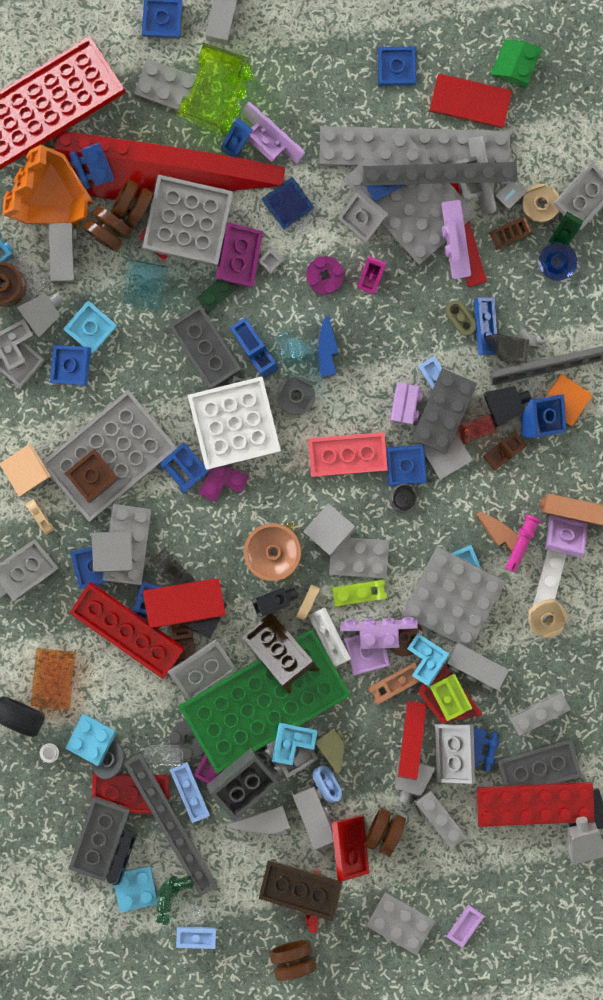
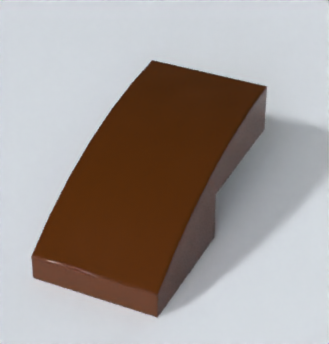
(504, 451)
(184, 637)

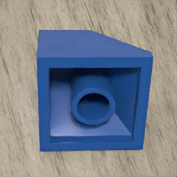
(544, 417)

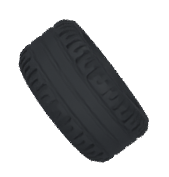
(20, 717)

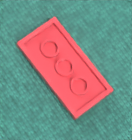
(347, 454)

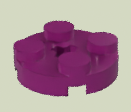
(334, 270)

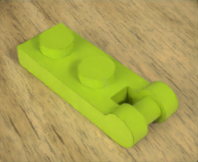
(358, 593)

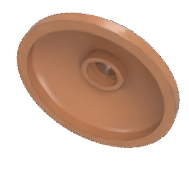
(259, 547)

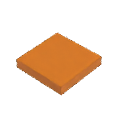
(574, 397)

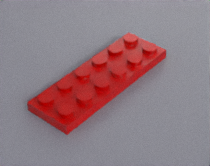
(126, 630)
(534, 804)

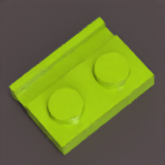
(450, 697)

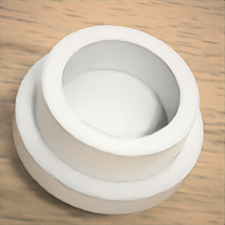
(49, 752)

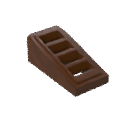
(528, 232)

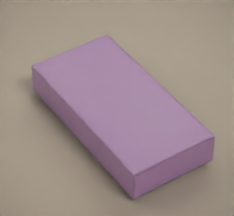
(465, 926)

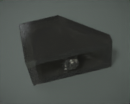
(509, 348)
(171, 568)

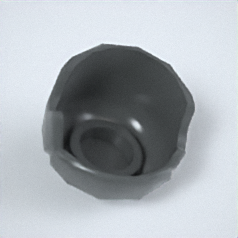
(399, 502)

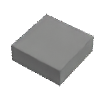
(270, 261)

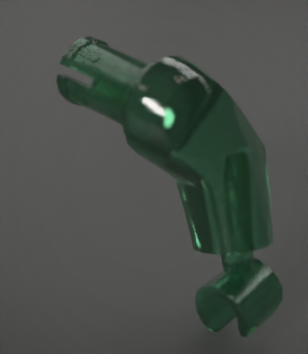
(166, 894)

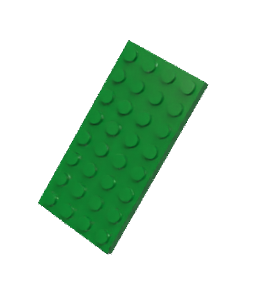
(251, 703)

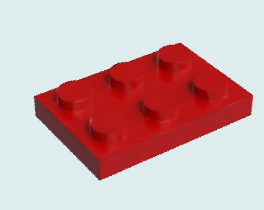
(349, 848)

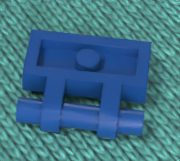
(96, 162)
(479, 740)

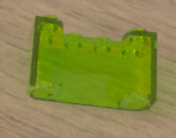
(216, 89)

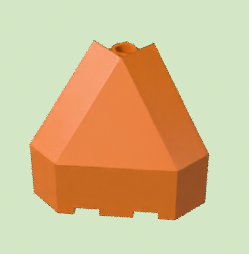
(47, 191)

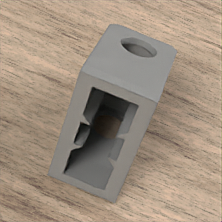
(40, 311)
(410, 786)
(584, 841)

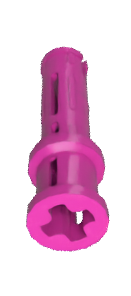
(526, 534)

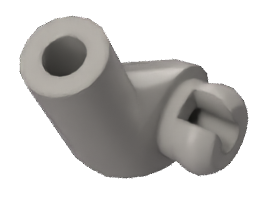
(534, 341)

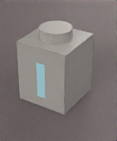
(509, 195)

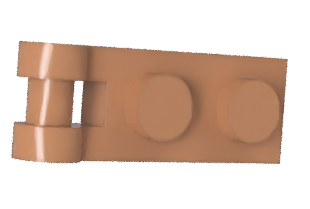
(394, 683)

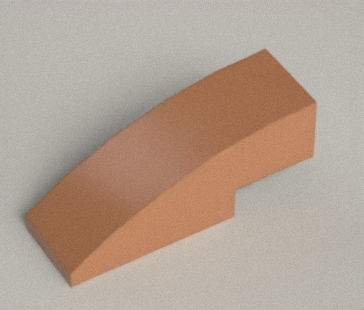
(498, 531)

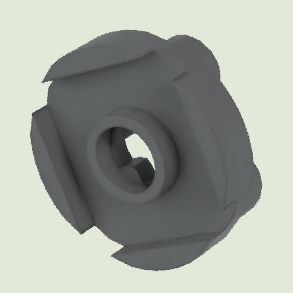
(293, 385)
(178, 736)

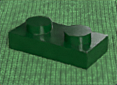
(566, 229)
(215, 294)

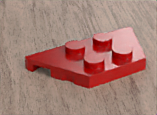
(428, 696)

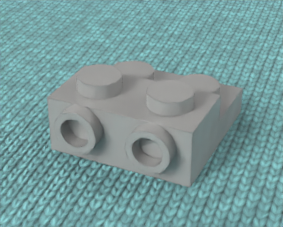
(302, 758)

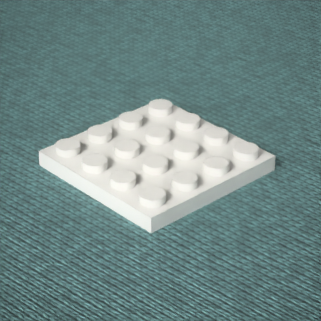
(234, 423)

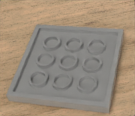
(187, 220)
(453, 597)

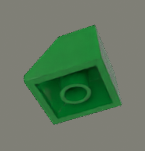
(516, 62)

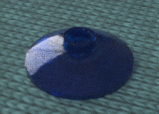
(564, 254)

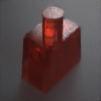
(477, 429)

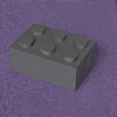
(242, 784)

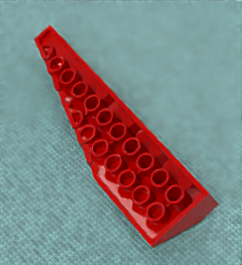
(146, 161)

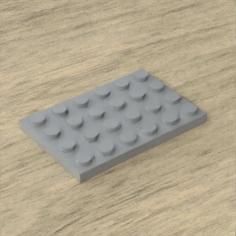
(414, 209)
(124, 439)

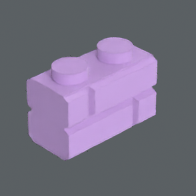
(405, 404)

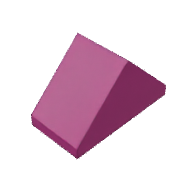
(371, 275)

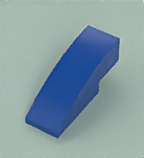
(254, 347)
(326, 349)

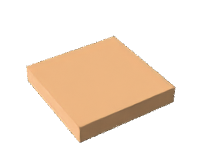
(25, 470)

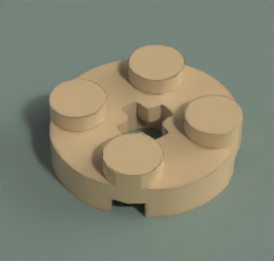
(530, 199)
(542, 609)

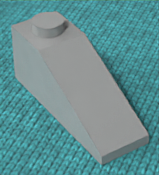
(266, 821)

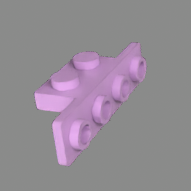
(269, 137)
(456, 239)
(379, 633)

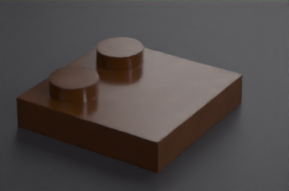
(91, 476)

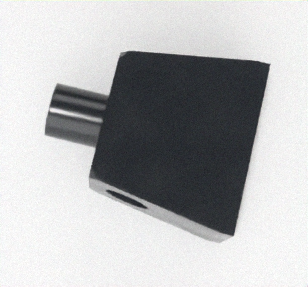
(505, 404)
(266, 603)

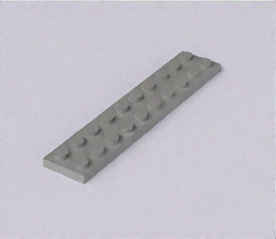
(441, 146)

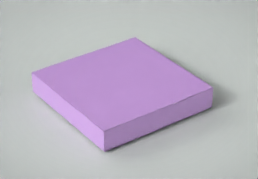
(566, 536)
(364, 659)

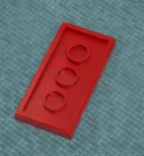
(470, 100)
(184, 603)
(124, 791)

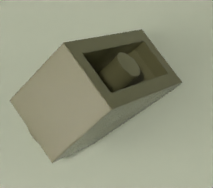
(332, 747)

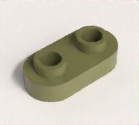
(460, 318)

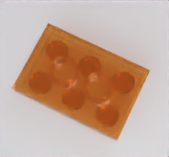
(53, 678)

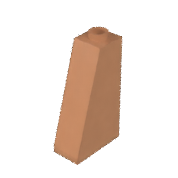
(572, 509)

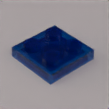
(288, 203)

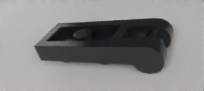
(121, 858)

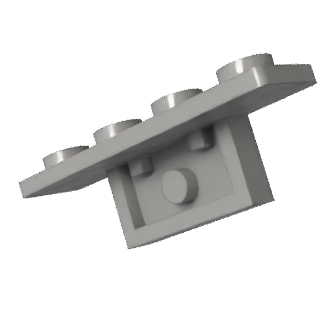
(484, 189)

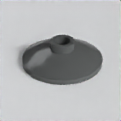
(107, 768)

